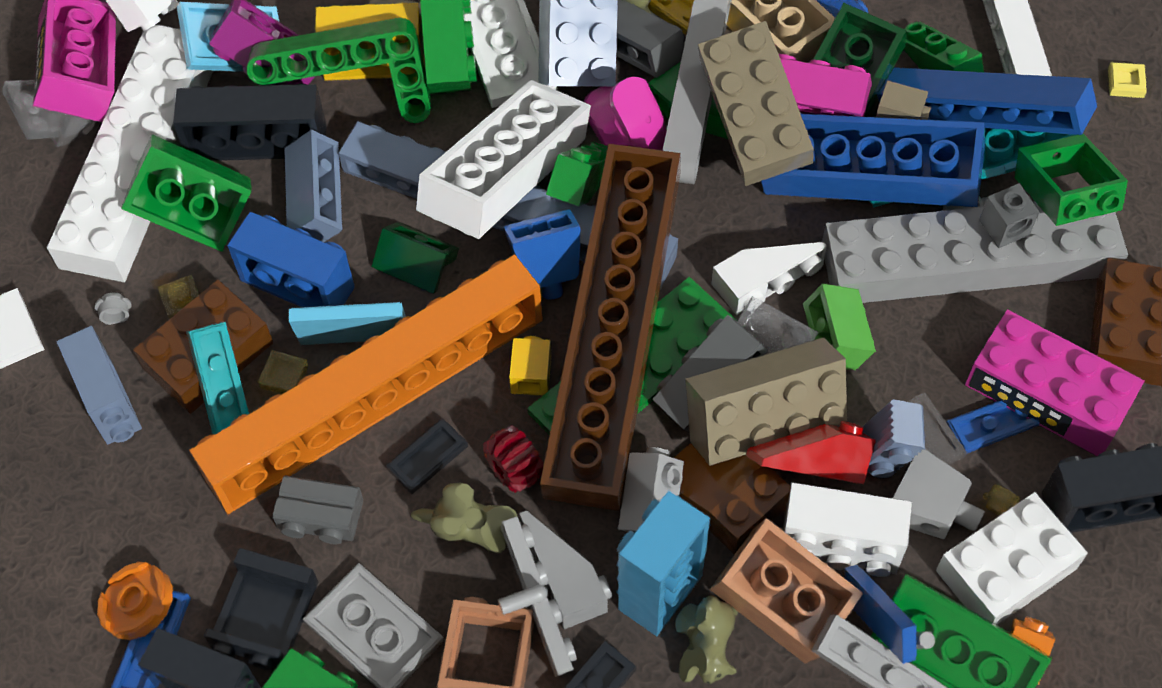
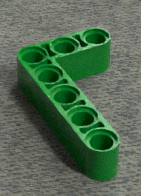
(350, 57)

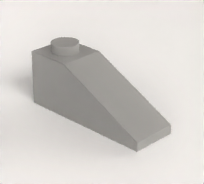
(569, 575)

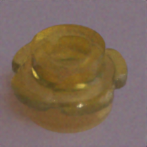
(1000, 499)

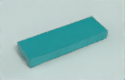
(217, 375)

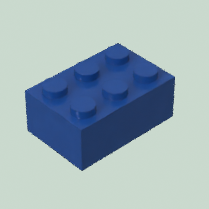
(290, 263)

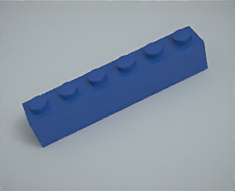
(1004, 100)

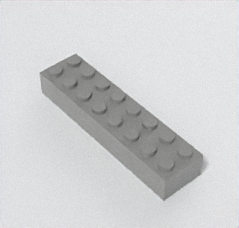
(956, 254)

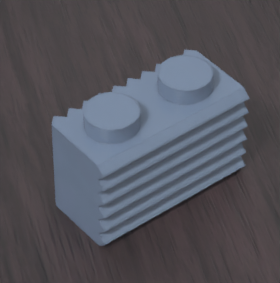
(898, 437)

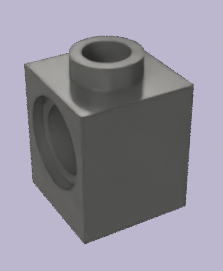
(1009, 215)

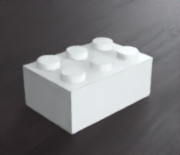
(849, 527)
(1011, 560)

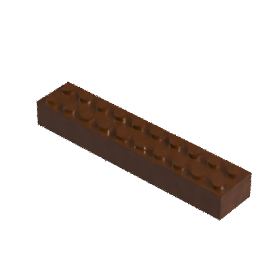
(612, 329)

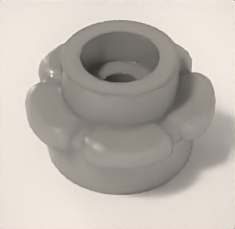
(113, 308)

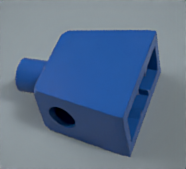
(548, 249)

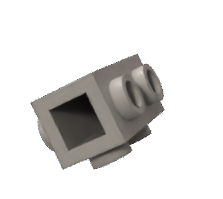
(648, 479)

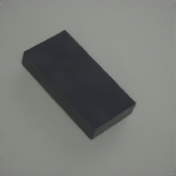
(427, 456)

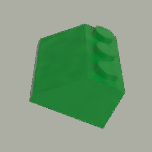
(187, 193)

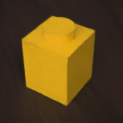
(530, 366)

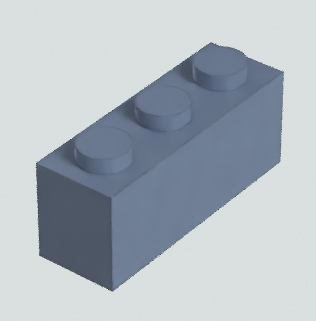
(313, 186)

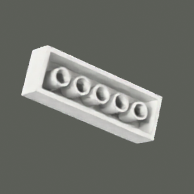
(502, 159)

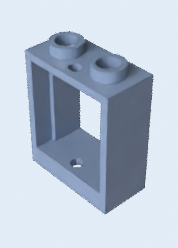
(99, 385)

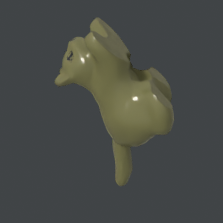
(462, 518)
(708, 631)

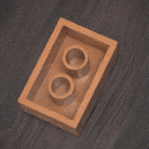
(784, 589)

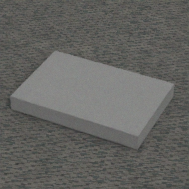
(373, 629)

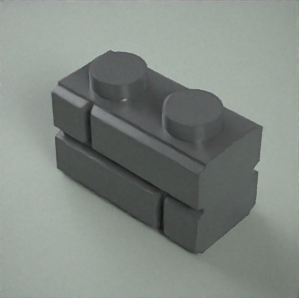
(317, 509)

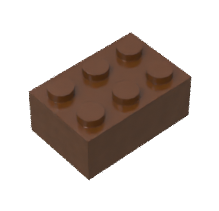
(1129, 318)
(168, 353)

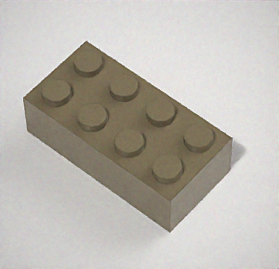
(756, 103)
(766, 399)

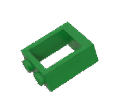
(1075, 154)

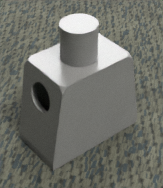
(937, 496)

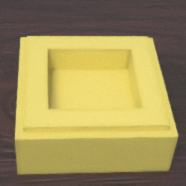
(1127, 80)

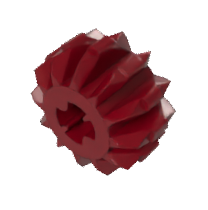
(513, 459)

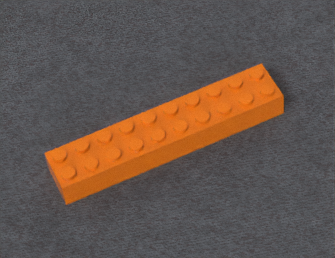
(368, 384)

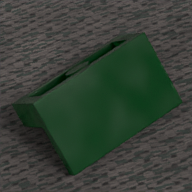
(413, 256)

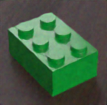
(447, 44)

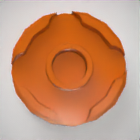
(135, 601)

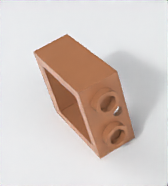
(479, 612)

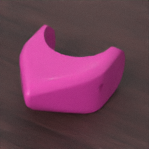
(627, 115)

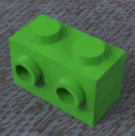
(842, 321)

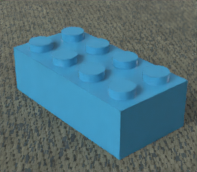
(661, 561)

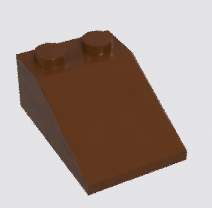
(732, 494)

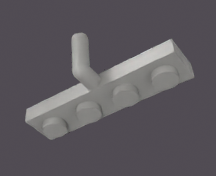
(534, 594)
(868, 659)

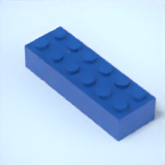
(888, 161)

